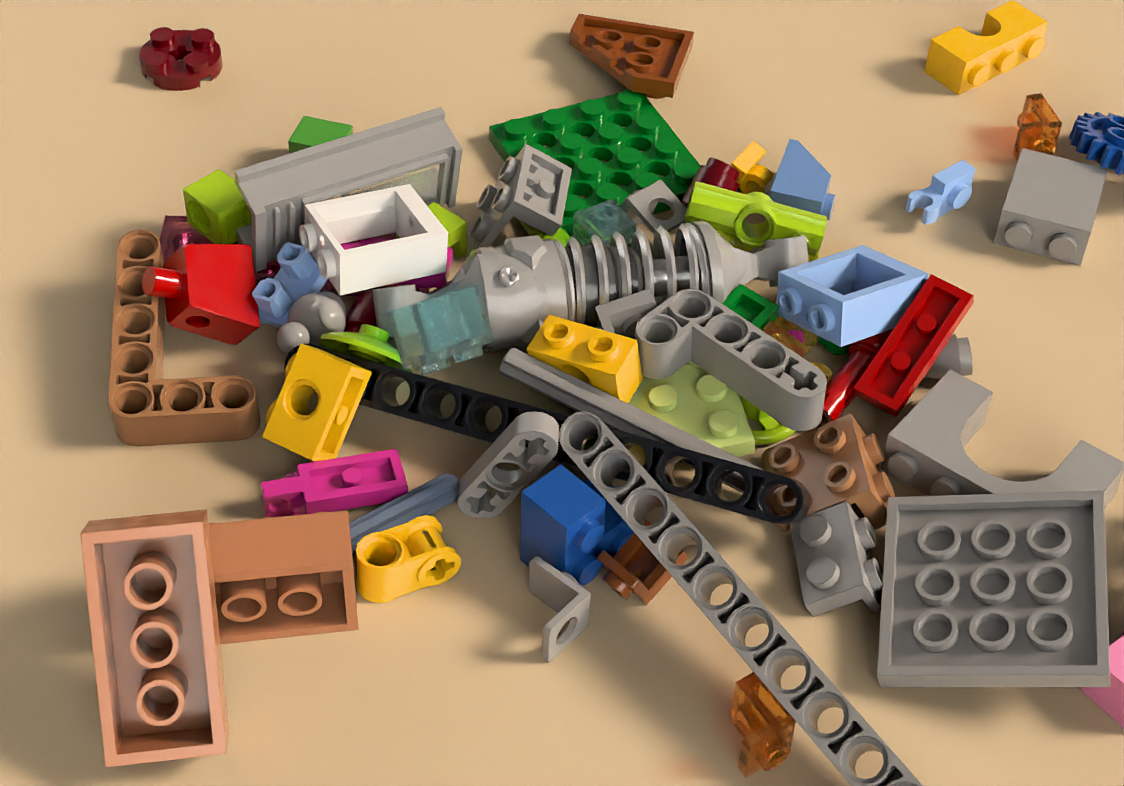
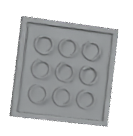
(995, 591)

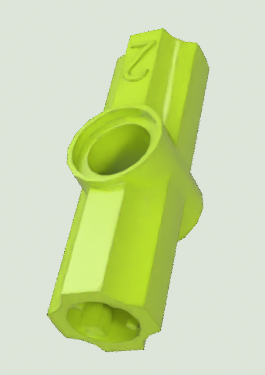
(727, 210)

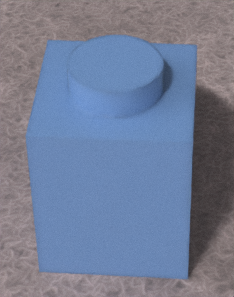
(802, 182)

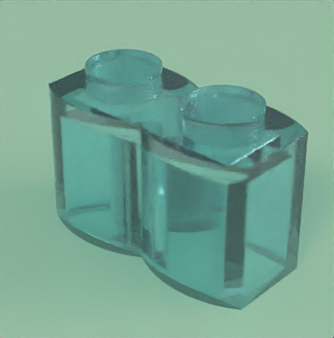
(440, 329)

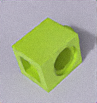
(216, 207)

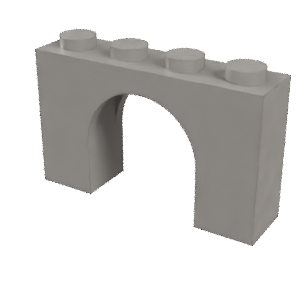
(931, 457)

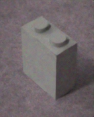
(1051, 206)

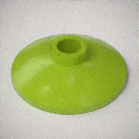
(367, 344)

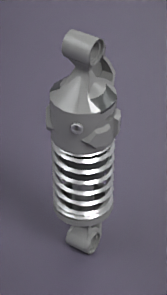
(543, 278)

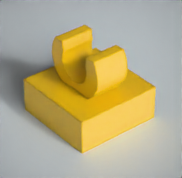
(752, 176)

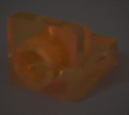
(1037, 127)
(764, 725)

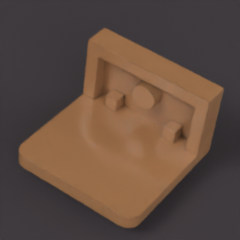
(835, 467)

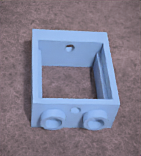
(848, 294)

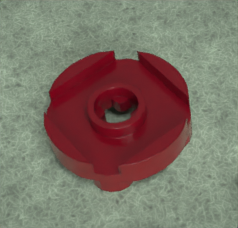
(163, 53)

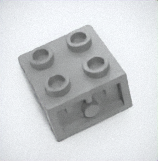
(528, 188)

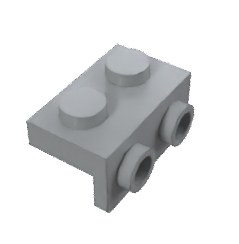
(836, 560)

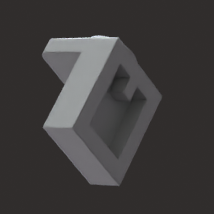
(623, 313)

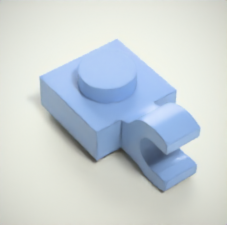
(948, 191)

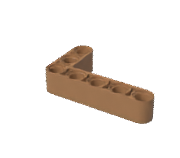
(142, 402)

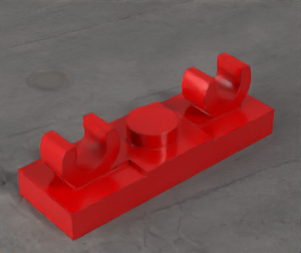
(913, 345)

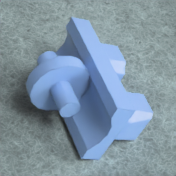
(295, 278)

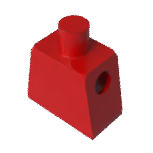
(208, 290)

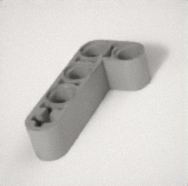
(734, 352)

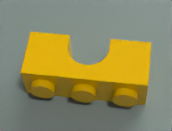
(968, 60)

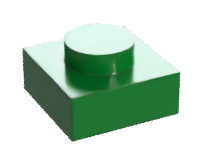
(752, 306)

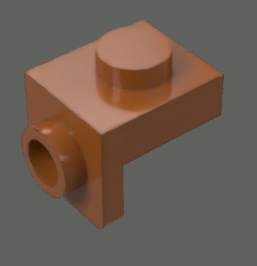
(636, 570)

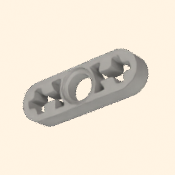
(509, 447)

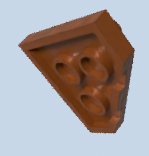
(635, 54)

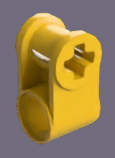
(402, 560)

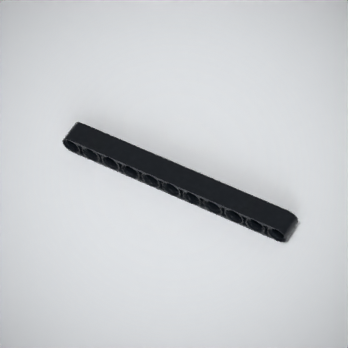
(660, 460)

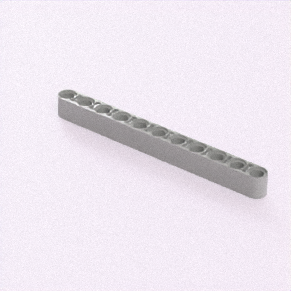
(739, 612)

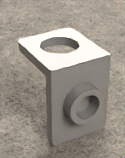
(642, 203)
(566, 597)

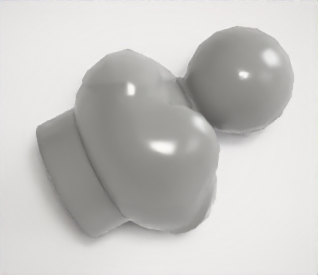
(310, 318)

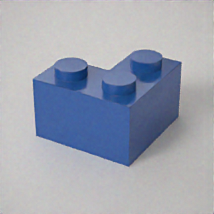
(569, 525)

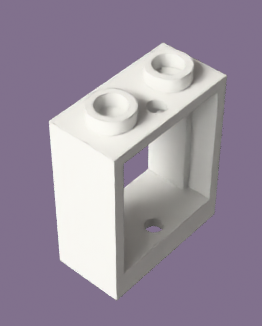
(397, 209)

